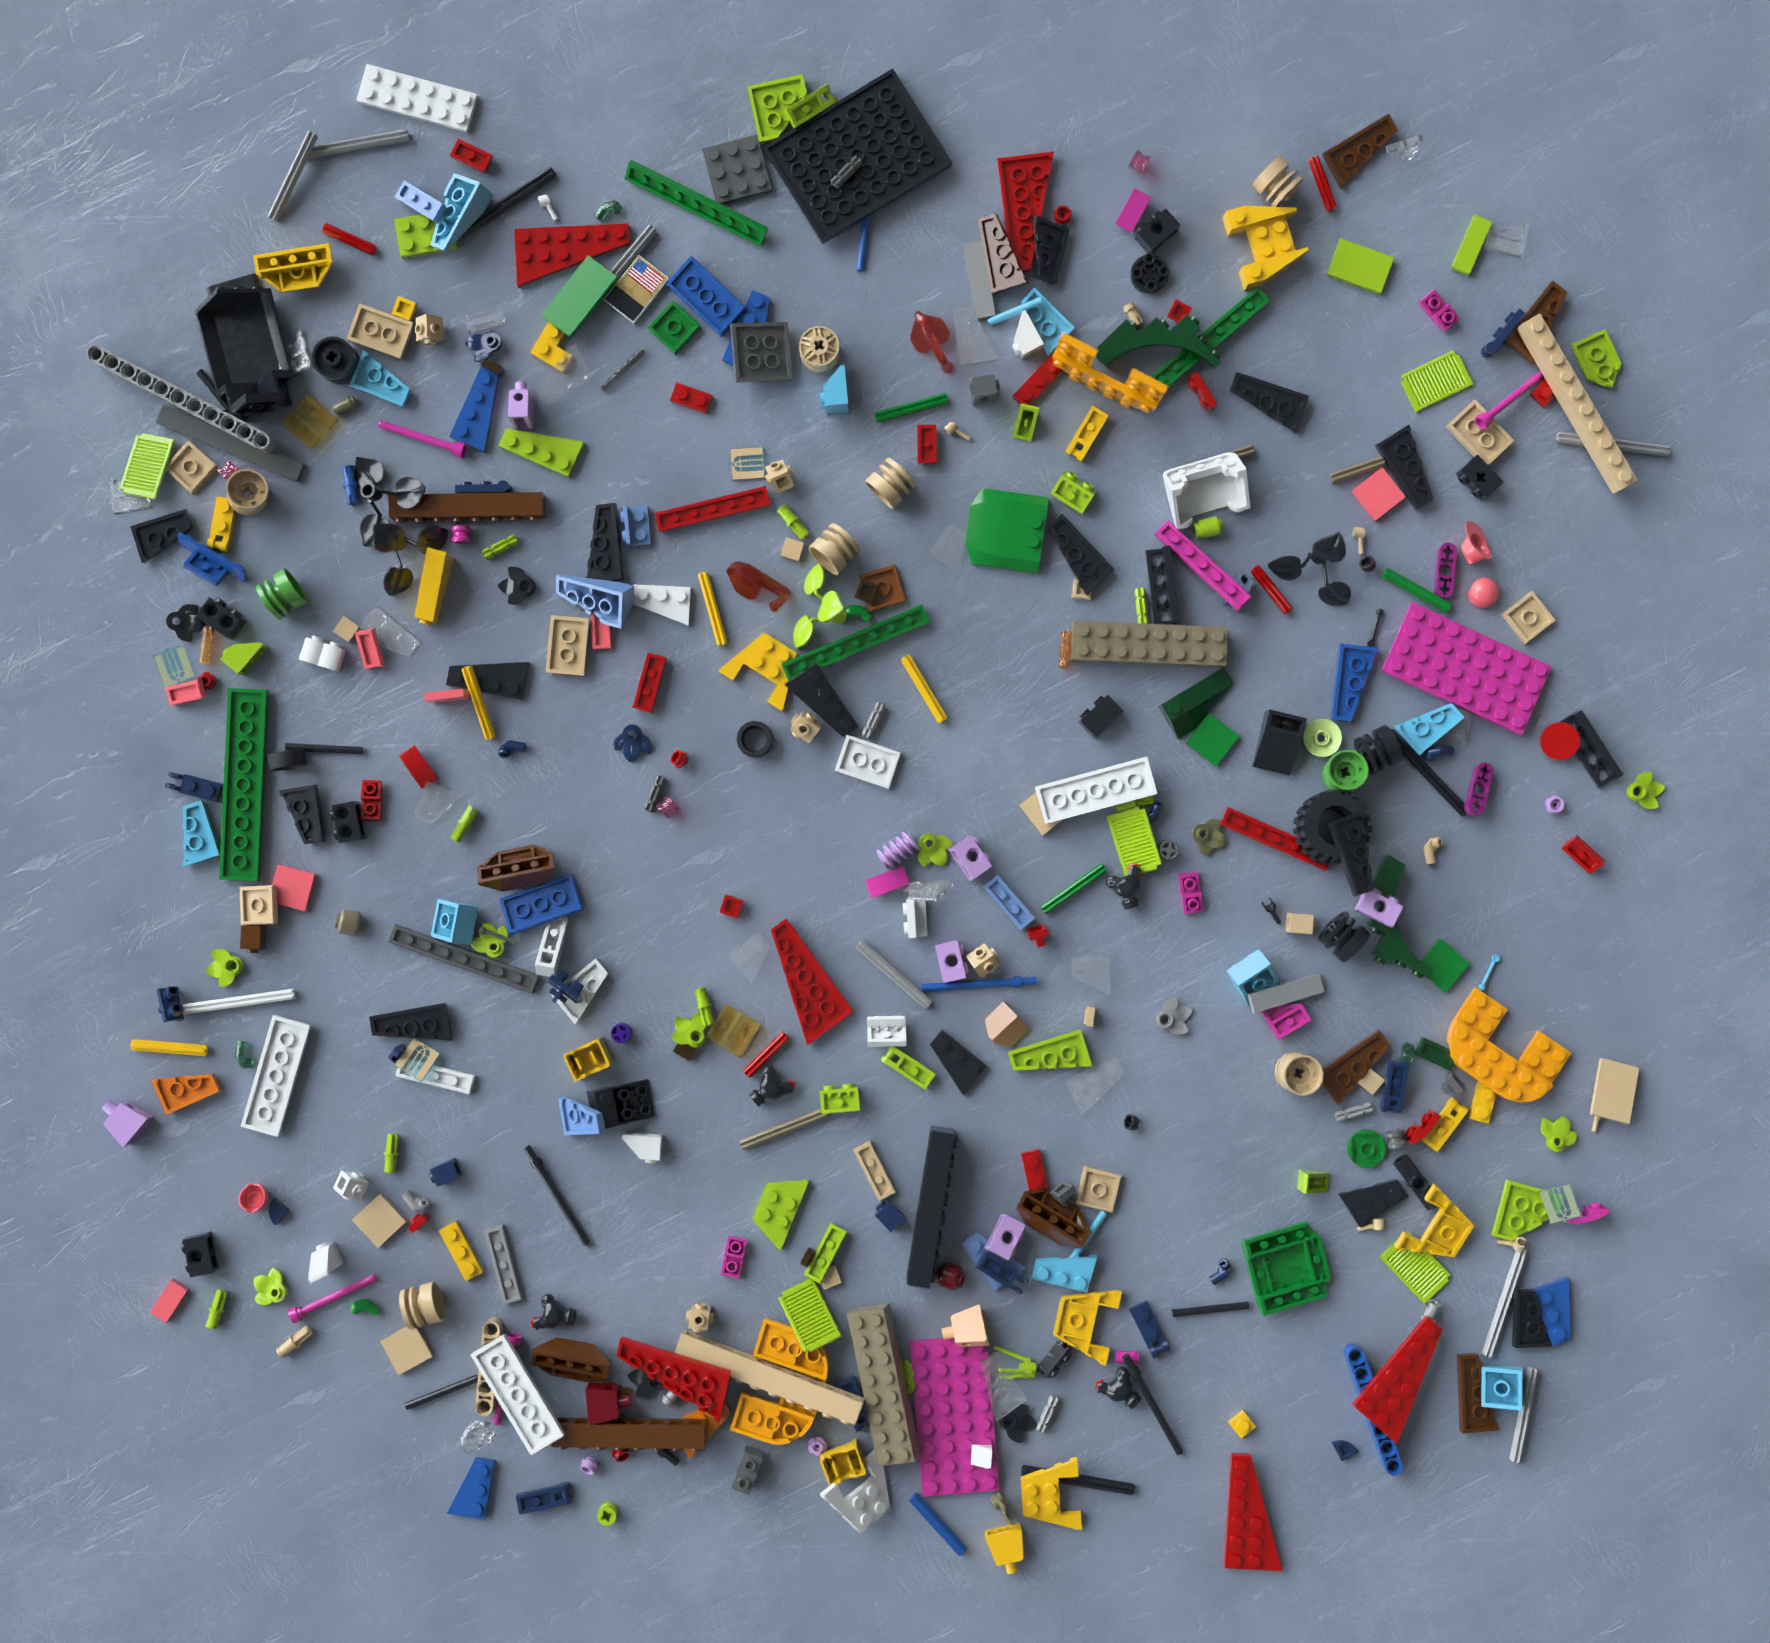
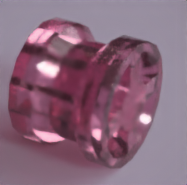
(1139, 162)
(228, 469)
(667, 807)

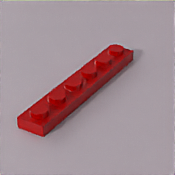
(712, 509)
(1266, 835)

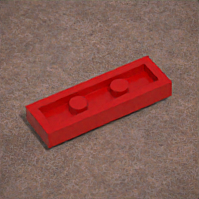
(1037, 382)
(649, 682)

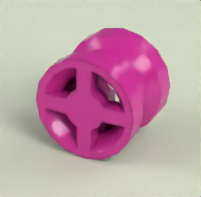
(461, 534)

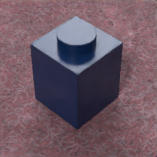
(445, 1172)
(889, 1215)

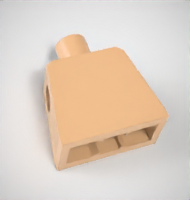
(968, 1328)

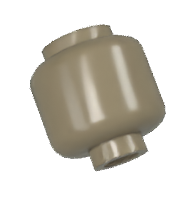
(349, 922)

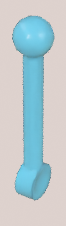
(1495, 958)

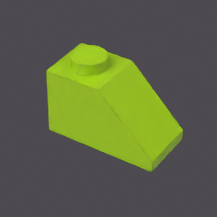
(242, 656)

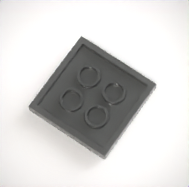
(737, 170)
(761, 352)

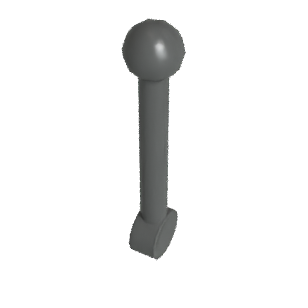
(513, 941)

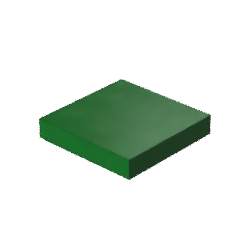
(674, 327)
(1212, 739)
(1444, 964)

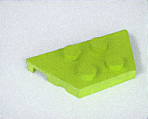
(778, 1208)

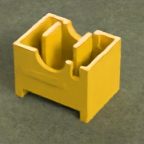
(589, 1058)
(843, 1462)

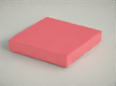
(1378, 494)
(447, 696)
(293, 887)

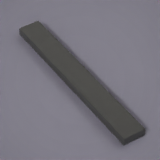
(223, 441)
(464, 958)

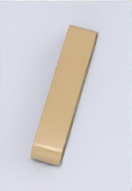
(482, 1393)

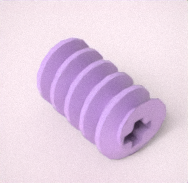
(897, 850)

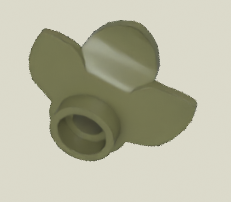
(1212, 836)
(999, 1503)

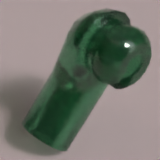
(608, 207)
(1407, 1052)
(240, 1056)

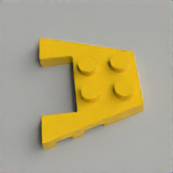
(765, 658)
(1445, 1232)
(1077, 1318)
(1042, 1495)

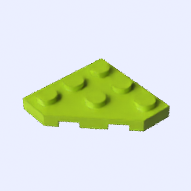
(769, 102)
(1518, 1211)

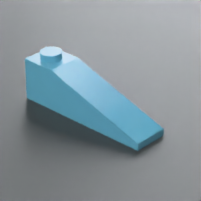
(465, 204)

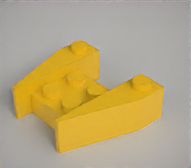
(1268, 239)

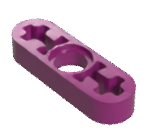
(1452, 565)
(1485, 783)

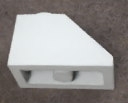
(1026, 338)
(645, 1145)

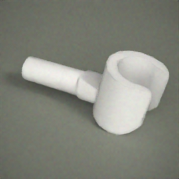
(545, 201)

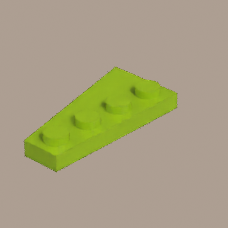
(548, 451)
(1057, 1052)

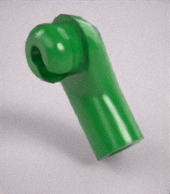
(858, 610)
(364, 1305)

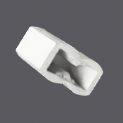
(322, 654)

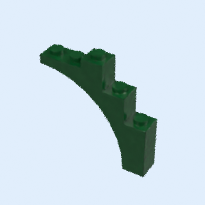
(1156, 333)
(1391, 944)

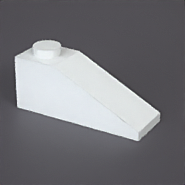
(551, 947)
(324, 1261)

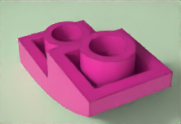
(1133, 210)
(1438, 311)
(887, 882)
(1190, 892)
(1590, 1213)
(733, 1257)

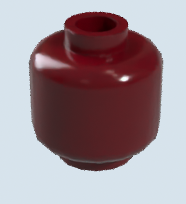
(950, 1276)

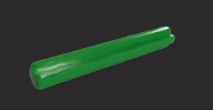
(911, 407)
(1416, 590)
(1074, 888)

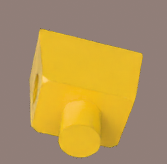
(1006, 1546)

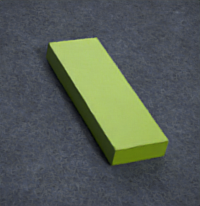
(1471, 245)
(825, 1253)

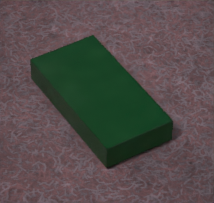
(1434, 1053)

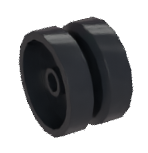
(335, 360)

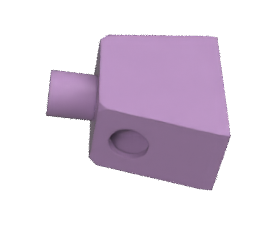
(521, 408)
(125, 1121)

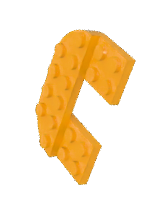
(1076, 360)
(1508, 1078)
(780, 1421)

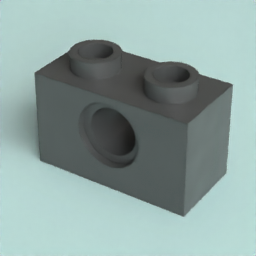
(984, 389)
(747, 1470)

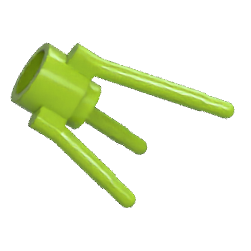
(1026, 1369)

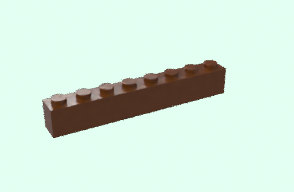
(471, 506)
(633, 1433)

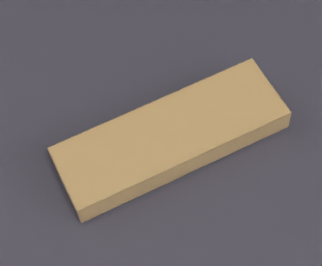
(874, 1170)

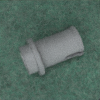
(1431, 1310)
(669, 1399)

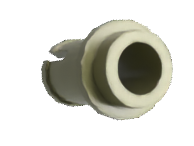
(345, 405)

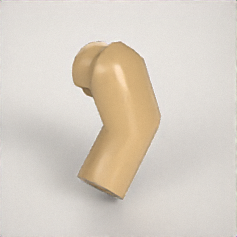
(1430, 847)

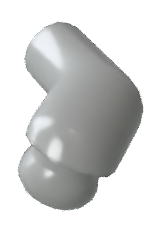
(415, 1203)

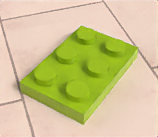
(416, 235)

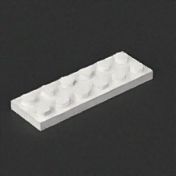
(417, 98)
(1096, 790)
(276, 1075)
(518, 1394)

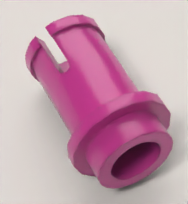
(1134, 1356)

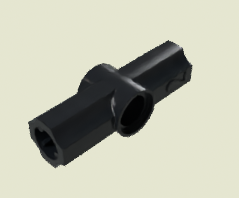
(1410, 1174)

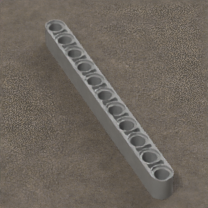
(174, 394)

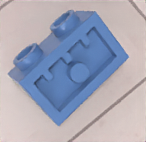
(636, 526)

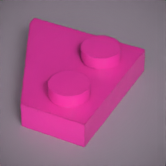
(1285, 1018)

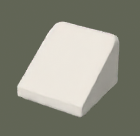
(981, 1455)

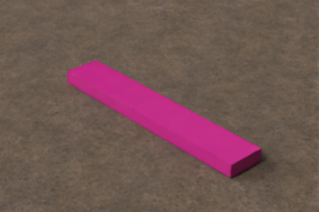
(1203, 566)

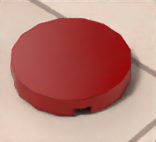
(1559, 740)

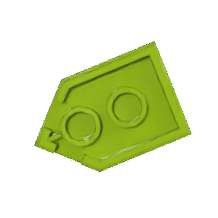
(1598, 358)

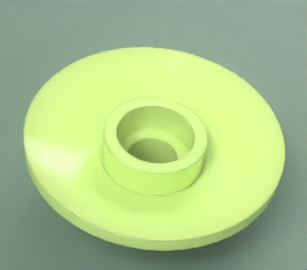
(1331, 735)

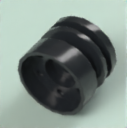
(1380, 749)
(1340, 933)

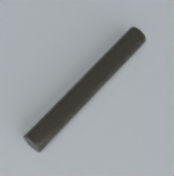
(623, 369)

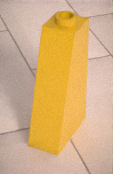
(433, 585)

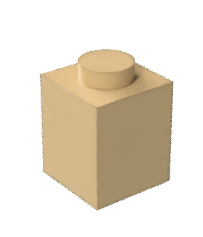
(1300, 923)

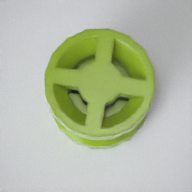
(610, 1510)

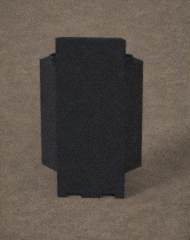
(245, 346)

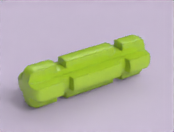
(500, 547)
(1141, 606)

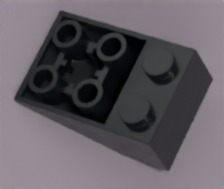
(1279, 741)
(622, 1102)

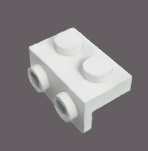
(916, 918)
(886, 1031)

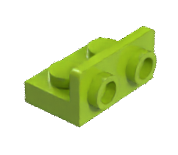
(1073, 491)
(839, 1099)

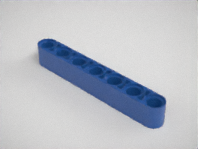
(1379, 1438)

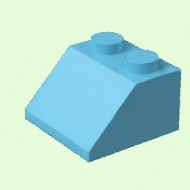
(835, 396)
(454, 921)
(1252, 975)
(1502, 1387)

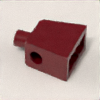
(605, 1402)

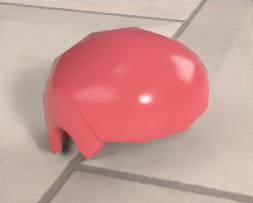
(1483, 593)
(253, 1198)

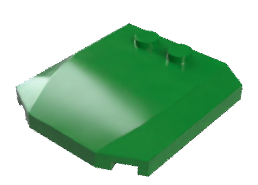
(1006, 530)
(1286, 1267)

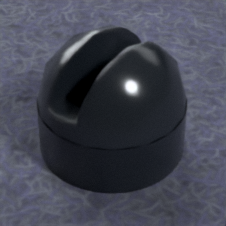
(1366, 565)
(1131, 1119)

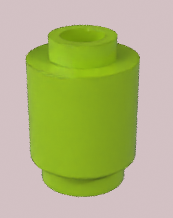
(1208, 527)

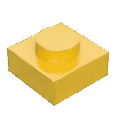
(404, 308)
(1241, 1424)

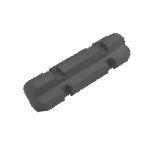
(846, 172)
(654, 794)

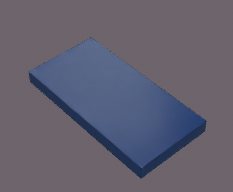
(706, 296)
(541, 904)

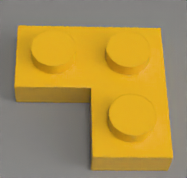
(547, 345)

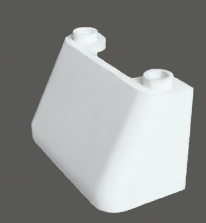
(1206, 487)

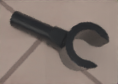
(1271, 908)

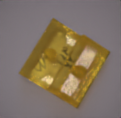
(310, 421)
(733, 1030)

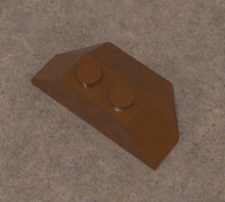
(516, 868)
(1053, 1220)
(571, 1360)

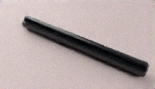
(511, 199)
(1430, 775)
(1089, 1482)

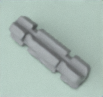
(873, 720)
(1353, 1112)
(1047, 1413)

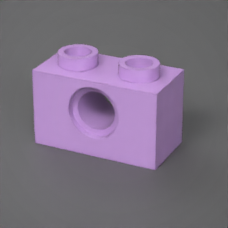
(960, 854)
(1387, 916)
(955, 972)
(995, 1242)

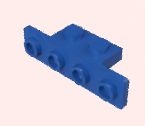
(207, 563)

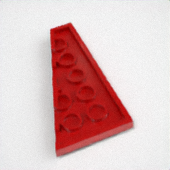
(1023, 194)
(559, 248)
(812, 991)
(683, 1376)
(1394, 1388)
(1248, 1530)

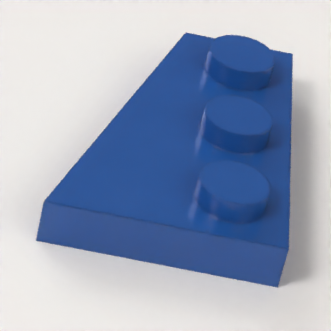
(1555, 1309)
(475, 1490)

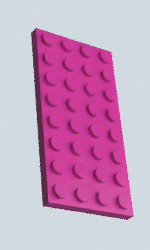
(1466, 669)
(952, 1416)

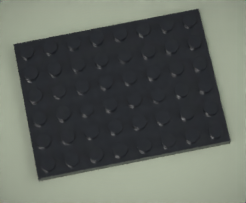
(878, 127)

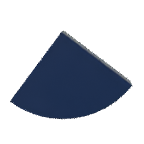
(396, 1053)
(277, 1211)
(1344, 1449)

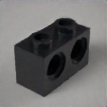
(219, 621)
(352, 821)

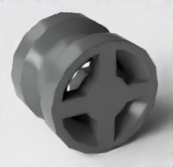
(1171, 850)
(1396, 1138)

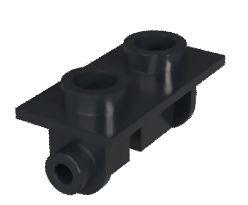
(1060, 1354)

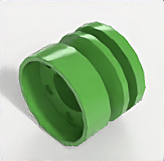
(281, 594)
(1355, 770)

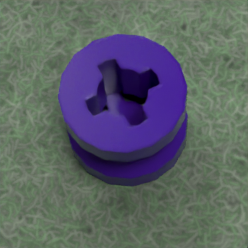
(617, 1032)

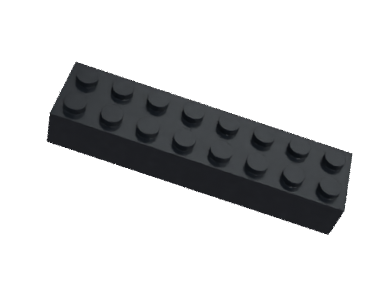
(930, 1207)

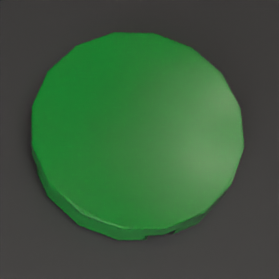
(1366, 1148)

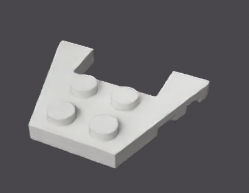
(866, 1502)

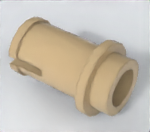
(1132, 313)

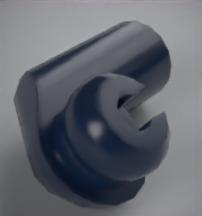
(509, 747)
(1438, 750)
(1155, 811)
(1222, 1273)

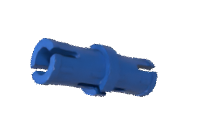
(350, 485)

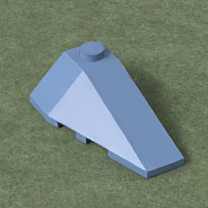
(605, 599)

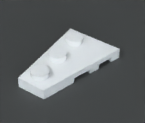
(665, 600)
(591, 978)

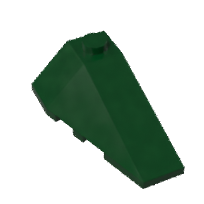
(1193, 704)

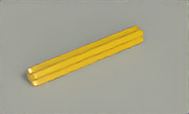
(712, 608)
(924, 688)
(478, 702)
(169, 1047)

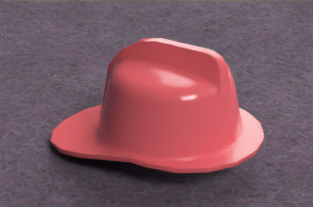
(1475, 545)

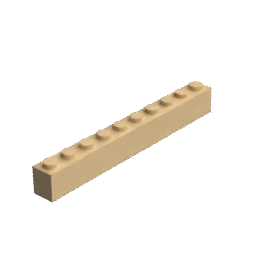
(1576, 403)
(773, 1378)

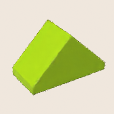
(1025, 422)
(1312, 1181)

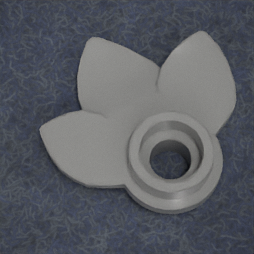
(1176, 1016)

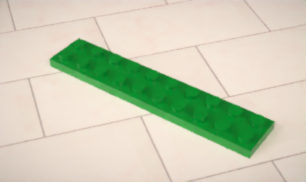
(243, 784)

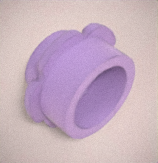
(1559, 804)
(817, 1441)
(589, 1465)

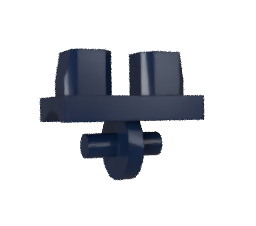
(572, 992)
(170, 1004)

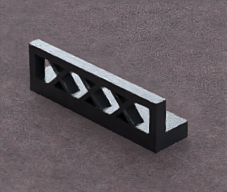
(1169, 581)
(1597, 748)

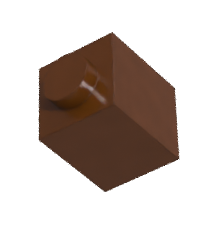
(252, 938)

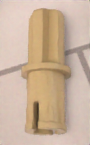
(294, 1341)

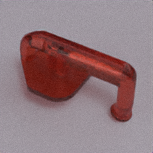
(928, 335)
(749, 580)

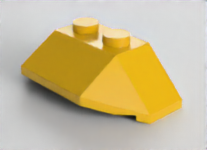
(294, 268)

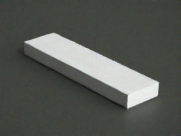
(446, 1079)

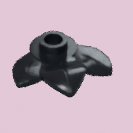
(515, 586)
(188, 623)
(645, 1384)
(1019, 1423)

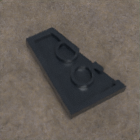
(1049, 248)
(159, 533)
(306, 810)
(957, 1060)
(1372, 1201)
(1528, 1326)

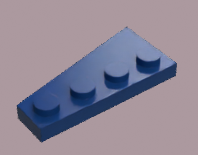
(756, 312)
(477, 411)
(1351, 675)

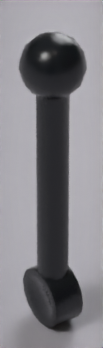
(1371, 643)

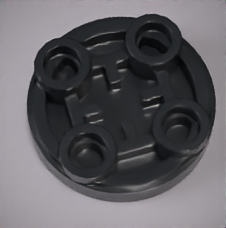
(1149, 274)

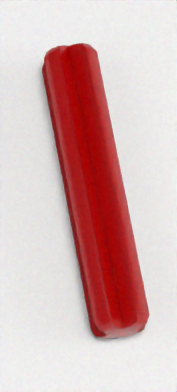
(1322, 183)
(349, 239)
(1271, 589)
(766, 1054)

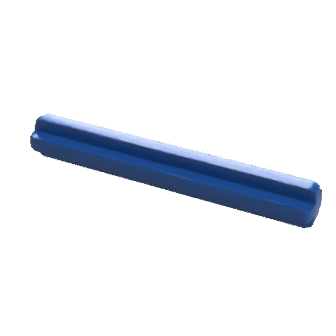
(939, 1526)

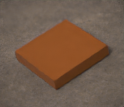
(890, 587)

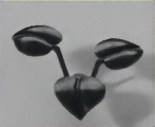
(368, 474)
(391, 537)
(1330, 548)

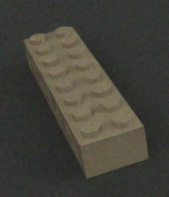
(1148, 644)
(883, 1384)

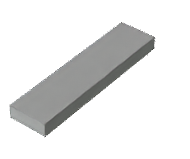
(979, 280)
(1286, 993)
(503, 1264)

